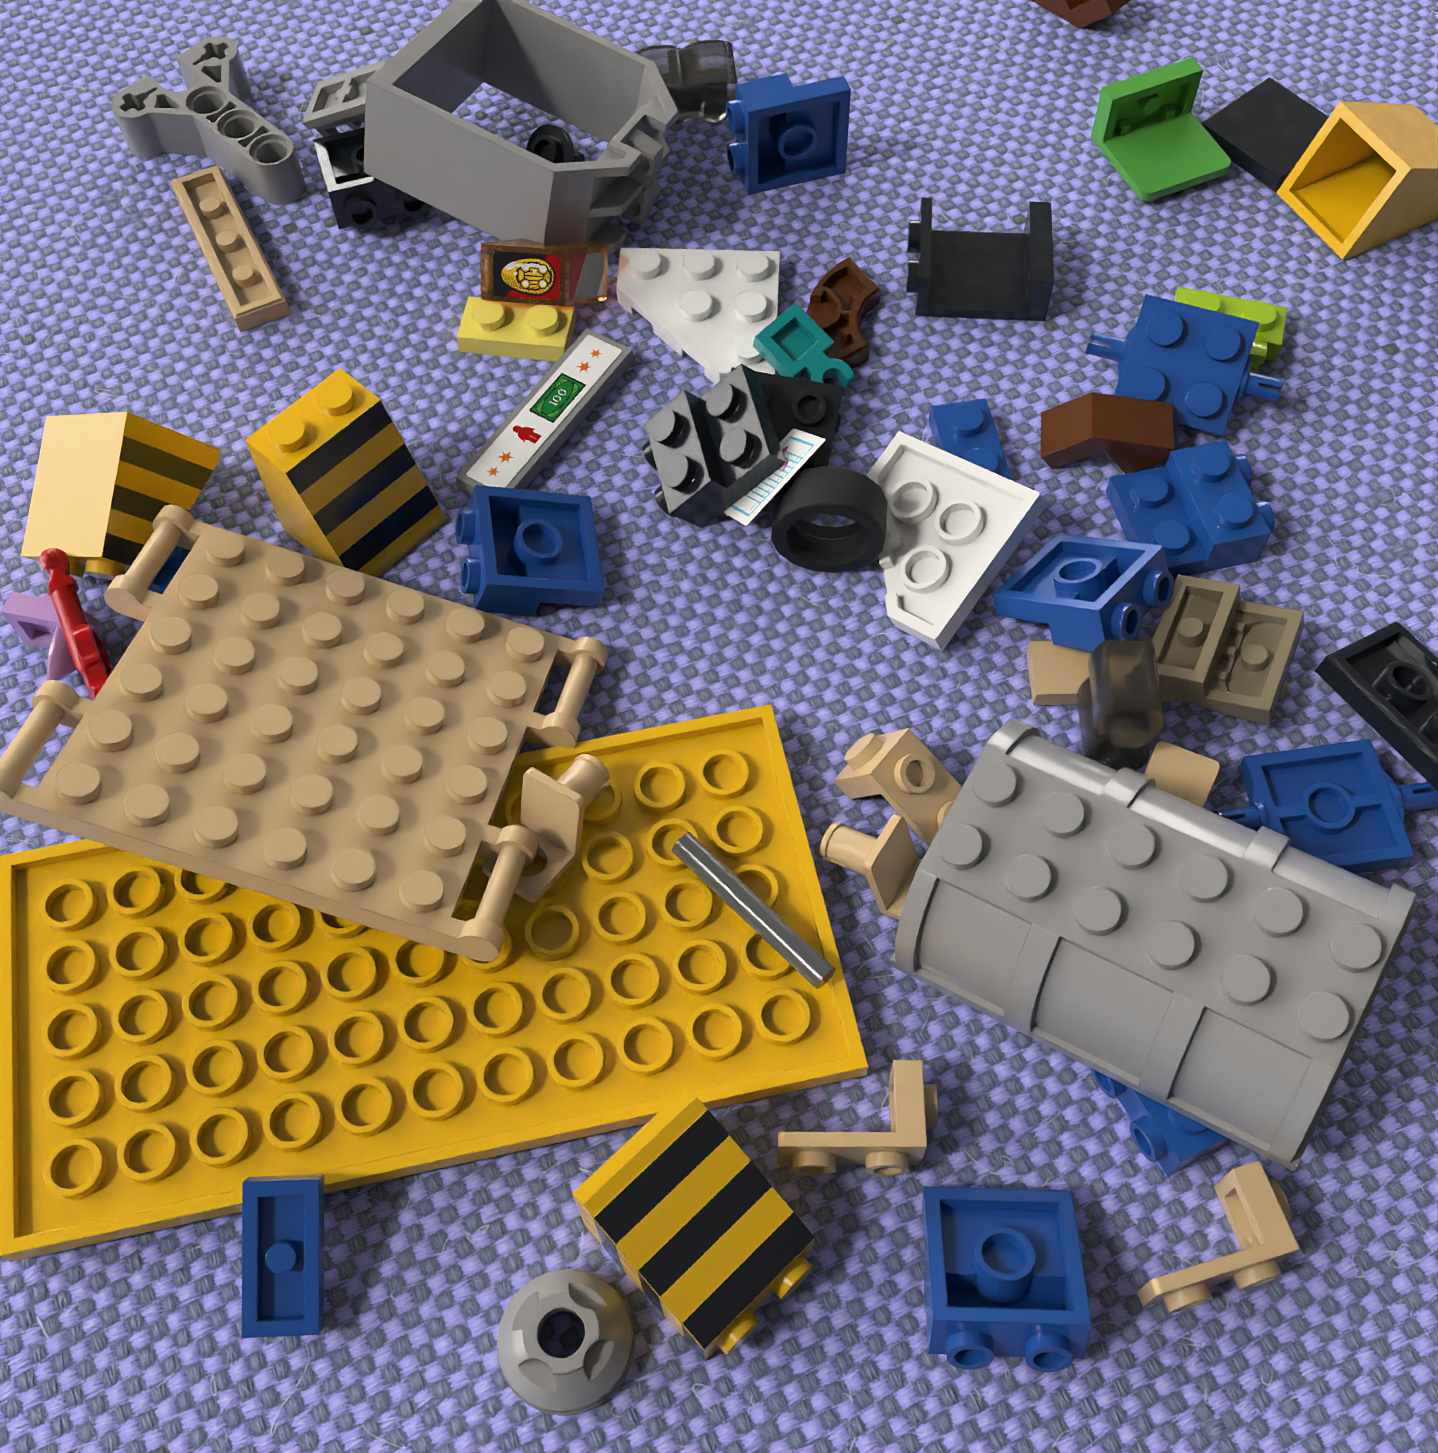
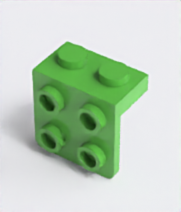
(1152, 134)

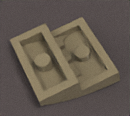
(1225, 649)

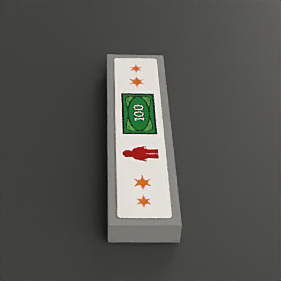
(548, 414)

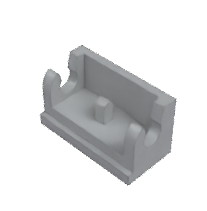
(339, 101)

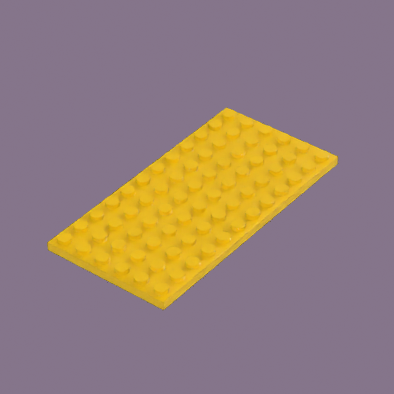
(219, 1035)

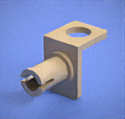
(556, 817)
(885, 861)

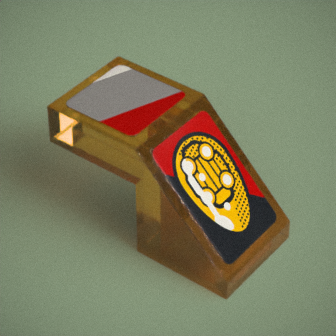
(543, 273)

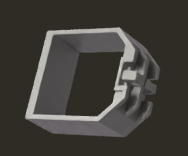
(490, 181)

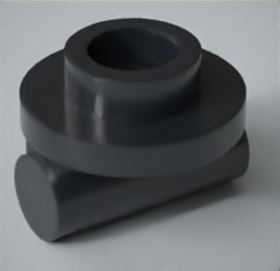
(553, 145)

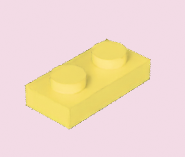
(516, 329)

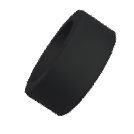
(832, 493)

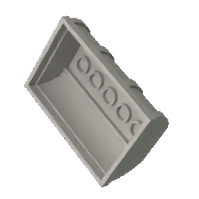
(1151, 939)

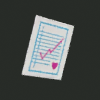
(796, 449)

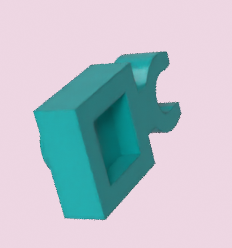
(799, 348)

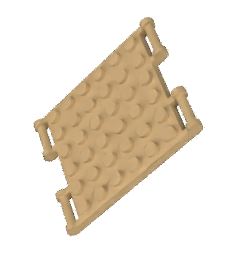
(306, 735)

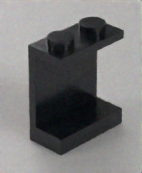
(982, 271)

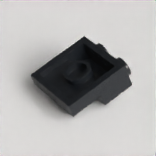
(354, 195)
(712, 447)

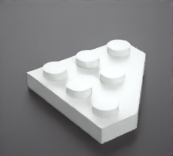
(704, 301)
(944, 534)

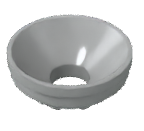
(590, 1374)

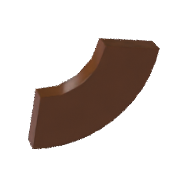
(839, 308)

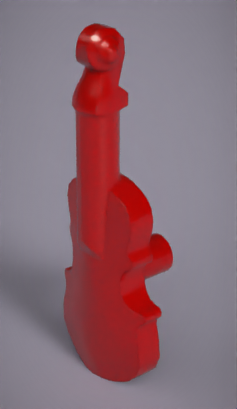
(82, 638)

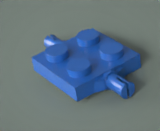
(1188, 360)
(1332, 804)

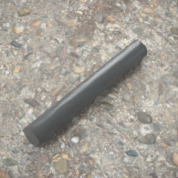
(753, 910)

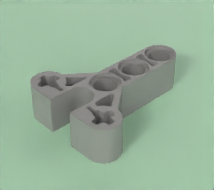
(211, 122)

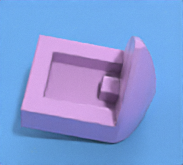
(39, 626)

